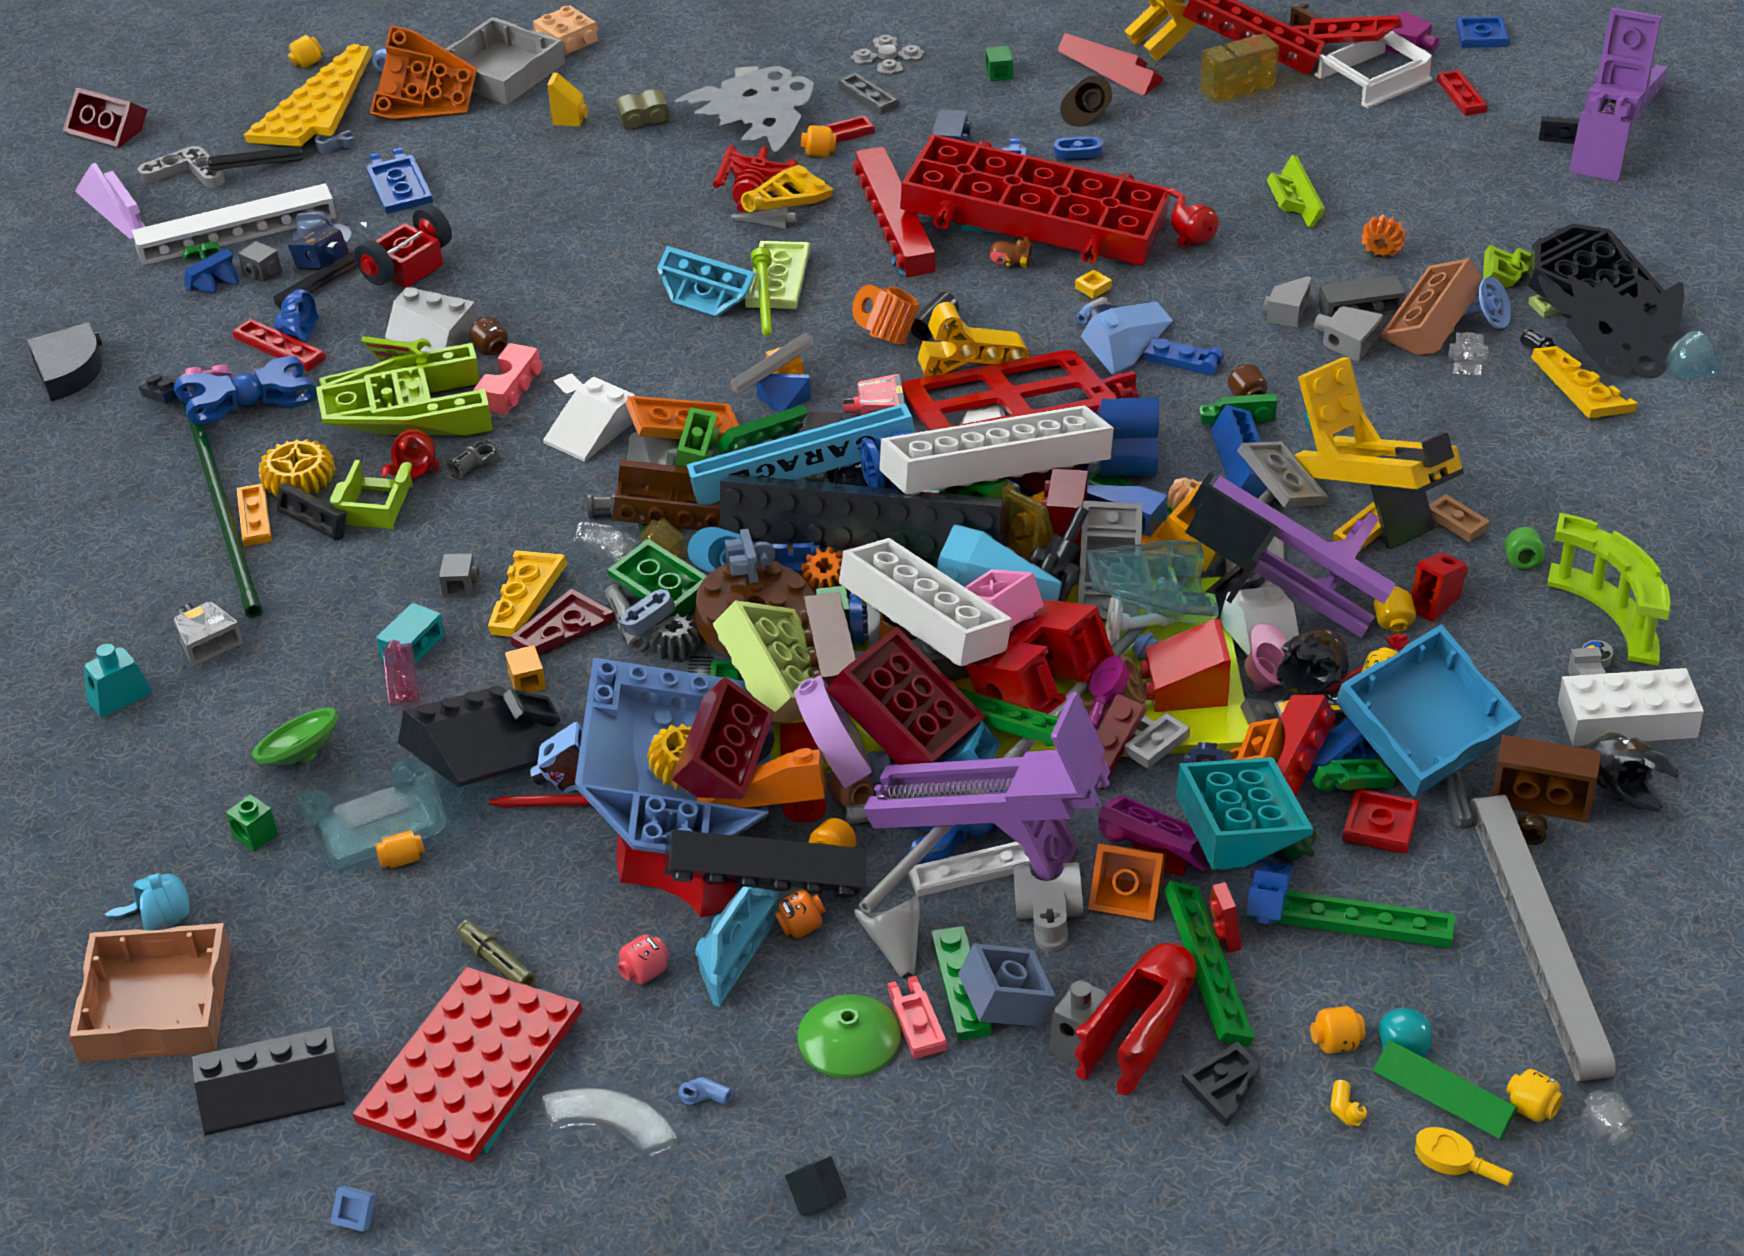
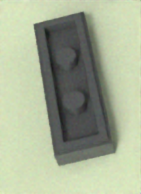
(868, 93)

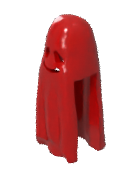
(1155, 985)

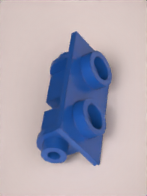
(795, 558)

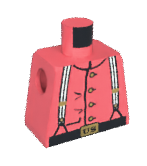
(875, 395)

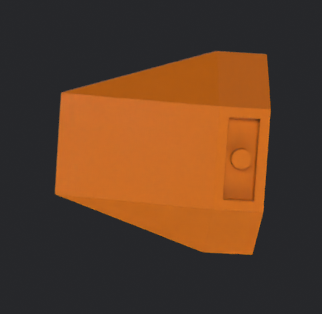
(421, 79)

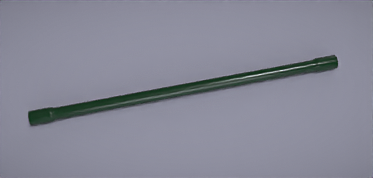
(249, 596)

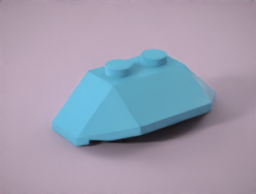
(703, 282)
(735, 939)

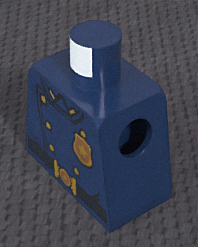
(325, 247)

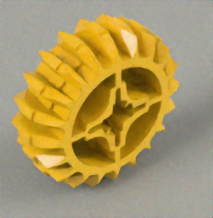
(298, 463)
(666, 751)

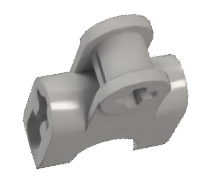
(1049, 903)

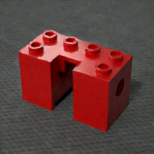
(1057, 643)

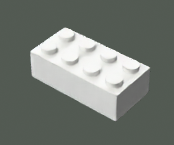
(1634, 704)

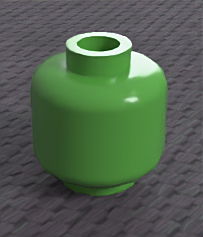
(1524, 548)

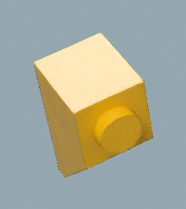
(565, 102)

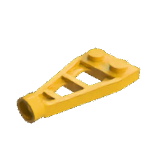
(810, 188)

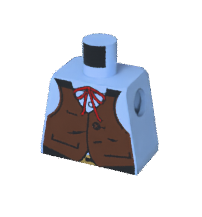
(559, 759)

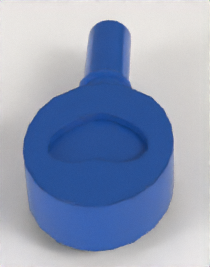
(858, 620)

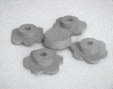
(887, 50)

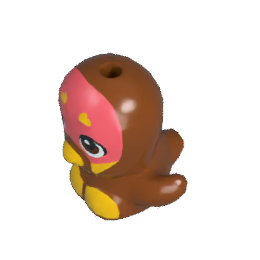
(1008, 253)

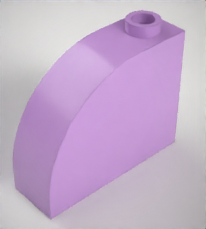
(832, 731)

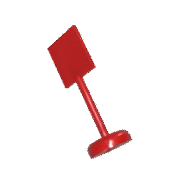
(795, 737)

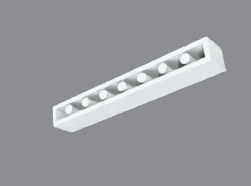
(231, 223)

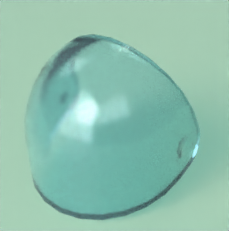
(1693, 356)

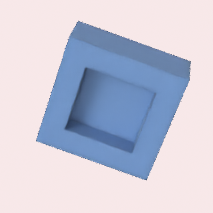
(353, 1208)

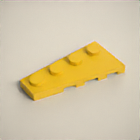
(1581, 385)
(525, 589)

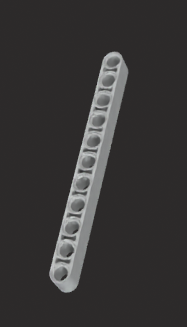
(1543, 940)

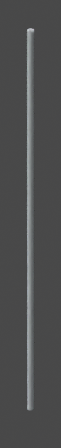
(1018, 750)

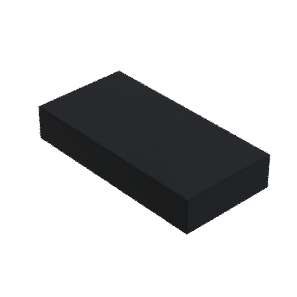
(531, 707)

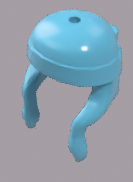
(160, 900)

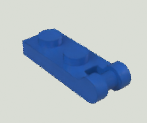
(1183, 356)

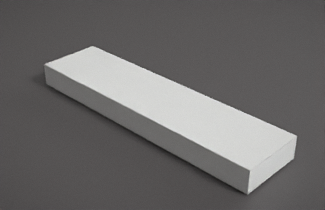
(967, 868)

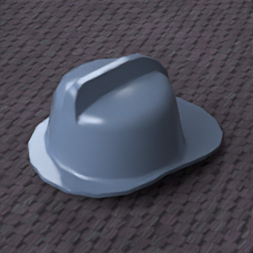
(313, 220)

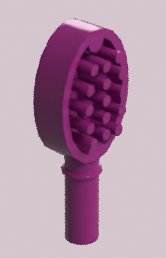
(1106, 682)

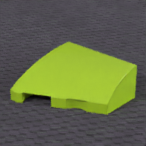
(1505, 266)

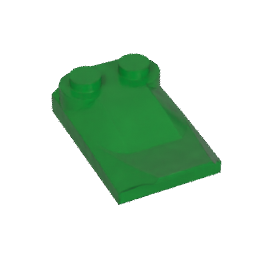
(655, 568)

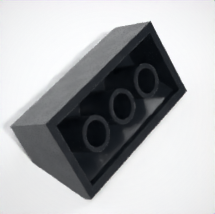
(268, 1080)

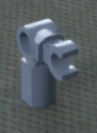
(328, 144)

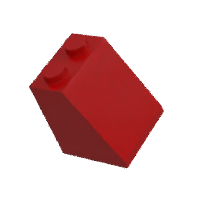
(1188, 669)

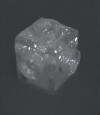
(1468, 353)

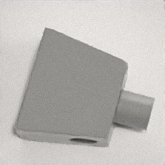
(1350, 331)

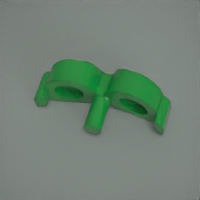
(195, 250)

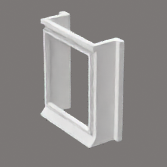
(1385, 85)

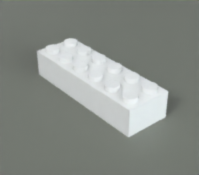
(925, 601)

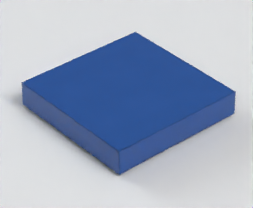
(1482, 32)

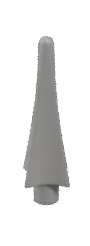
(774, 217)

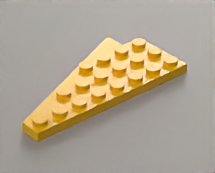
(316, 105)

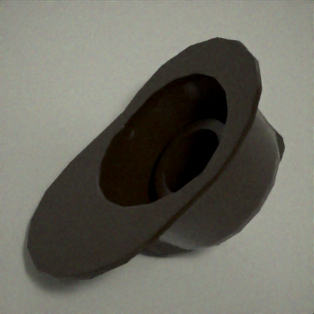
(1086, 101)

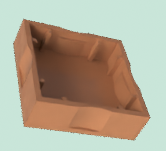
(151, 993)

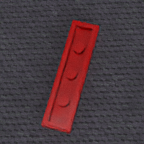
(278, 343)

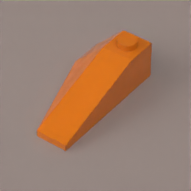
(783, 780)

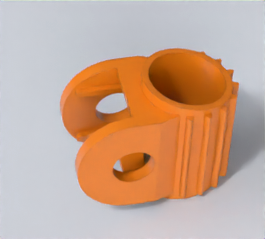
(890, 315)

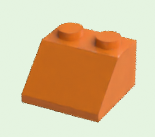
(1127, 881)

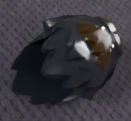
(1313, 661)
(1627, 767)

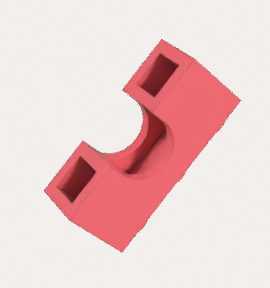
(517, 369)

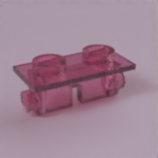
(400, 672)

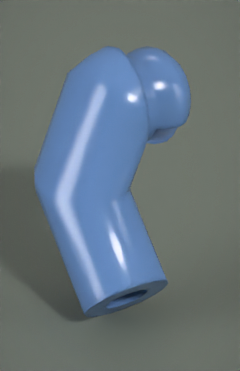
(704, 1089)

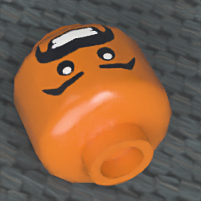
(800, 914)

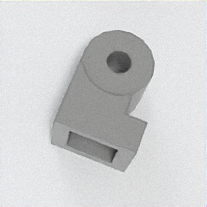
(1585, 662)

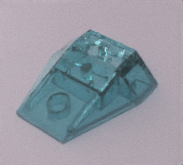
(1155, 578)

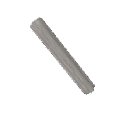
(771, 363)

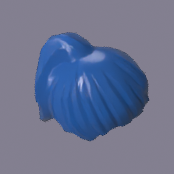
(297, 315)

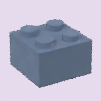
(1006, 985)

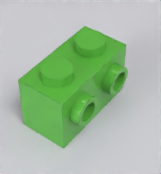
(697, 437)

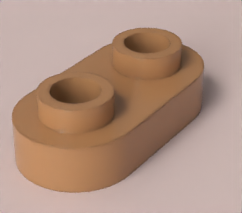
(1134, 689)

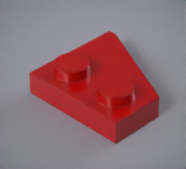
(1226, 918)

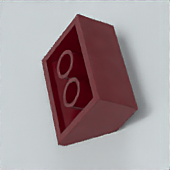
(103, 118)

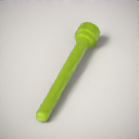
(761, 261)

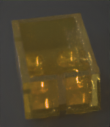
(1251, 72)

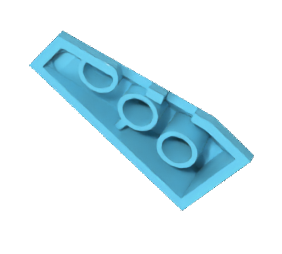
(973, 553)

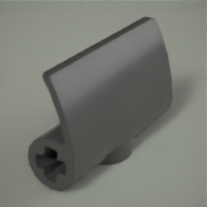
(652, 449)

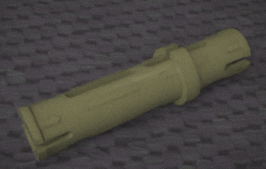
(473, 934)

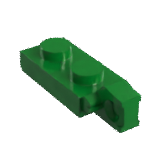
(1261, 407)
(1353, 775)

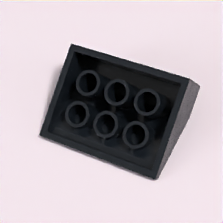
(470, 737)

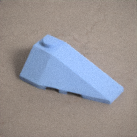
(1124, 333)

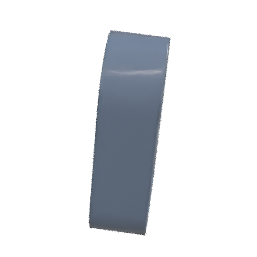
(648, 612)

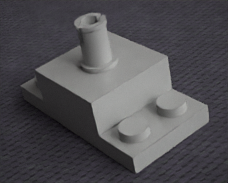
(1107, 527)

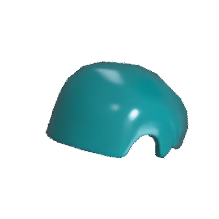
(1407, 1029)

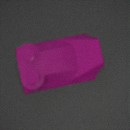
(1134, 821)

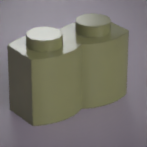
(642, 109)

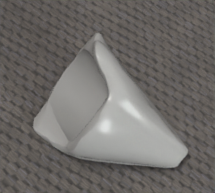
(895, 933)

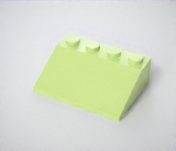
(768, 652)

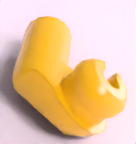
(1343, 1108)

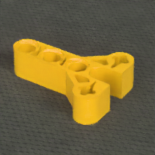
(965, 343)

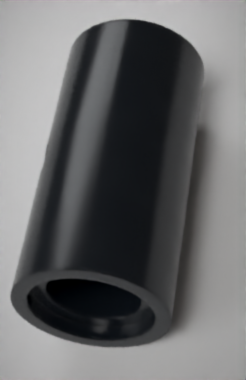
(920, 325)

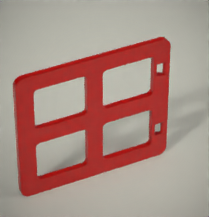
(1002, 391)

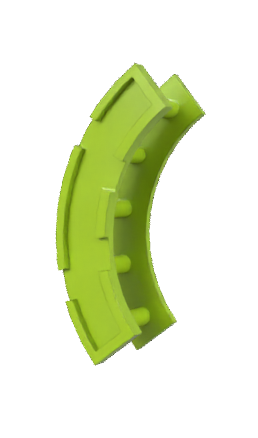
(1637, 571)

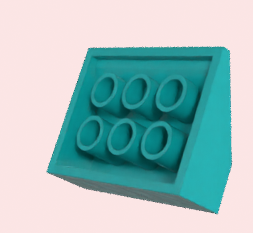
(1240, 810)

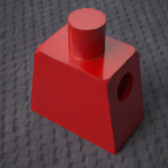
(1441, 578)

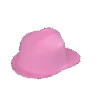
(1265, 656)

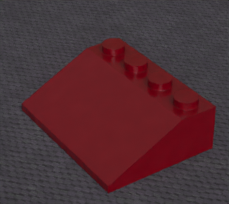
(904, 701)

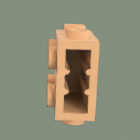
(570, 26)

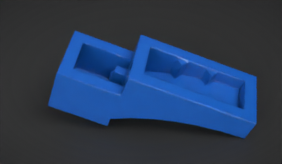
(1269, 891)

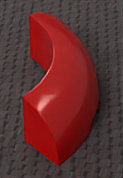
(648, 870)

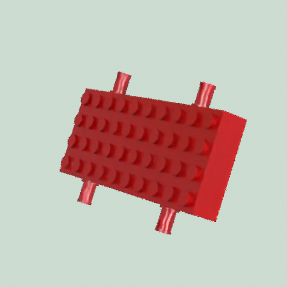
(1035, 199)

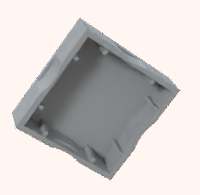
(508, 58)

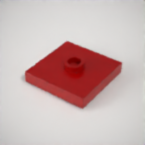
(1381, 820)

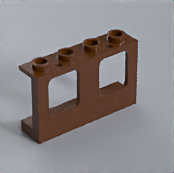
(658, 494)

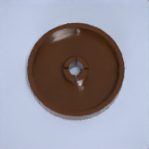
(776, 587)

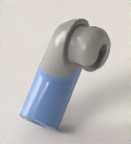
(1082, 315)

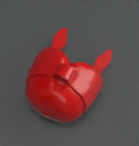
(1192, 223)
(420, 457)

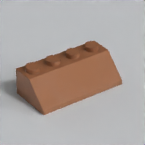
(1434, 307)

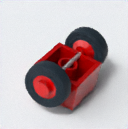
(406, 251)

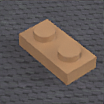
(1458, 518)

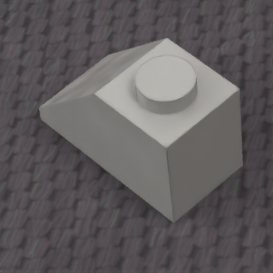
(1288, 302)

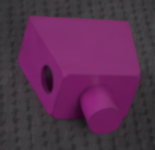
(1415, 31)

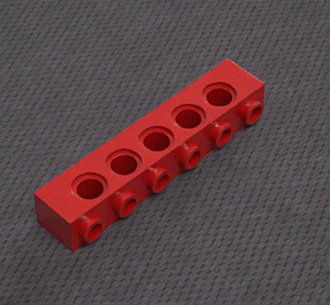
(1241, 22)

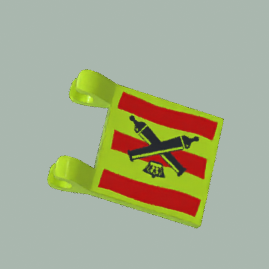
(385, 349)

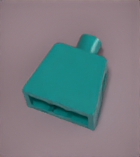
(113, 680)

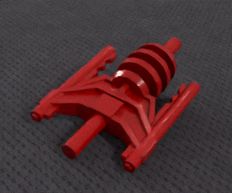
(748, 172)

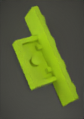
(1296, 193)

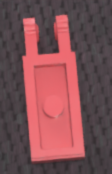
(917, 1019)

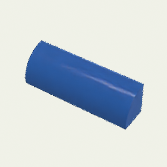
(1229, 431)
(1342, 743)

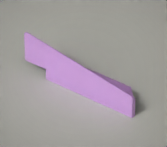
(110, 199)

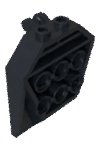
(1590, 257)

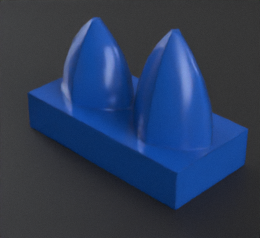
(203, 273)

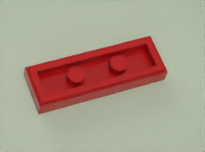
(1462, 92)

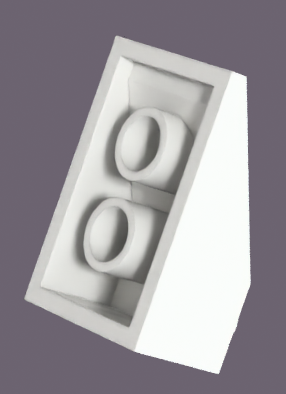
(590, 419)

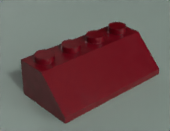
(723, 743)

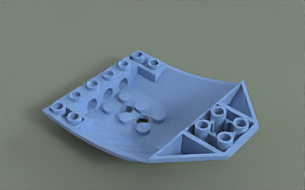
(620, 720)

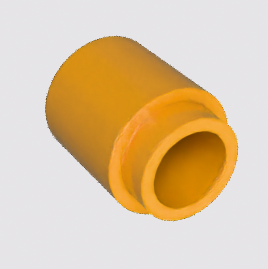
(399, 849)

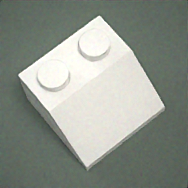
(1257, 607)

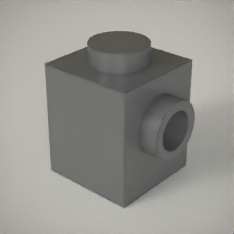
(259, 261)
(458, 575)

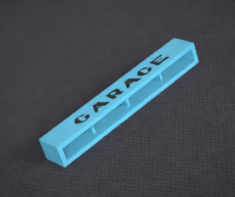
(800, 453)

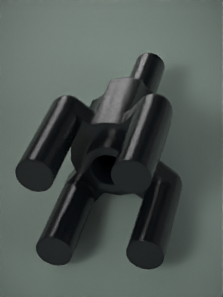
(1061, 554)

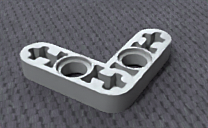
(182, 161)

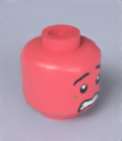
(643, 959)

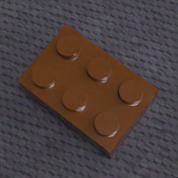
(1547, 777)

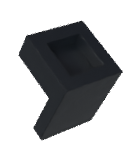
(815, 1186)

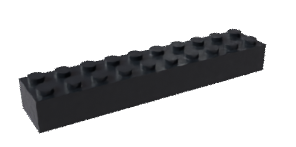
(853, 514)

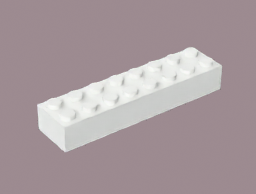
(995, 449)

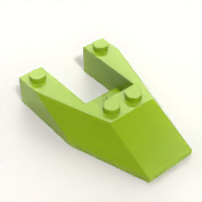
(397, 396)

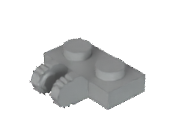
(1155, 739)

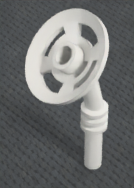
(1119, 621)

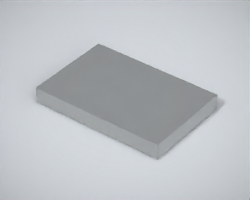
(1282, 474)

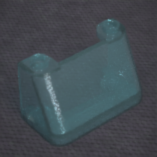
(352, 829)

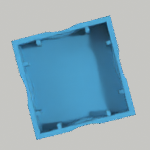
(1427, 710)

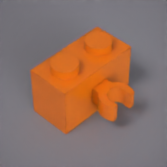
(1262, 741)

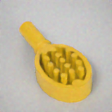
(1454, 1155)

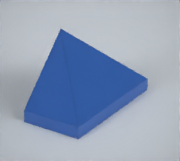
(784, 390)

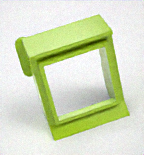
(372, 515)

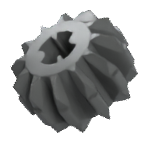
(675, 637)

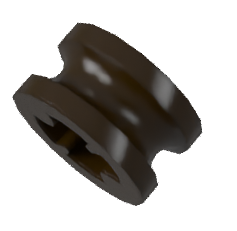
(1533, 828)

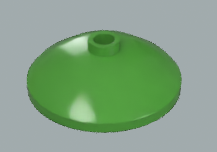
(297, 739)
(849, 1036)

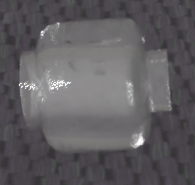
(1608, 1117)

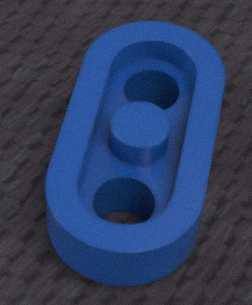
(1077, 147)

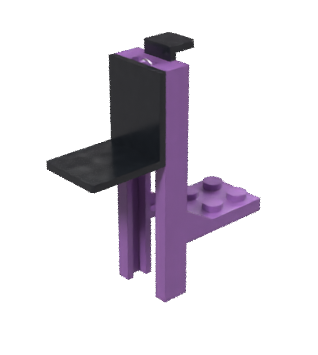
(1244, 527)

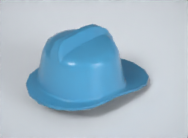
(708, 548)

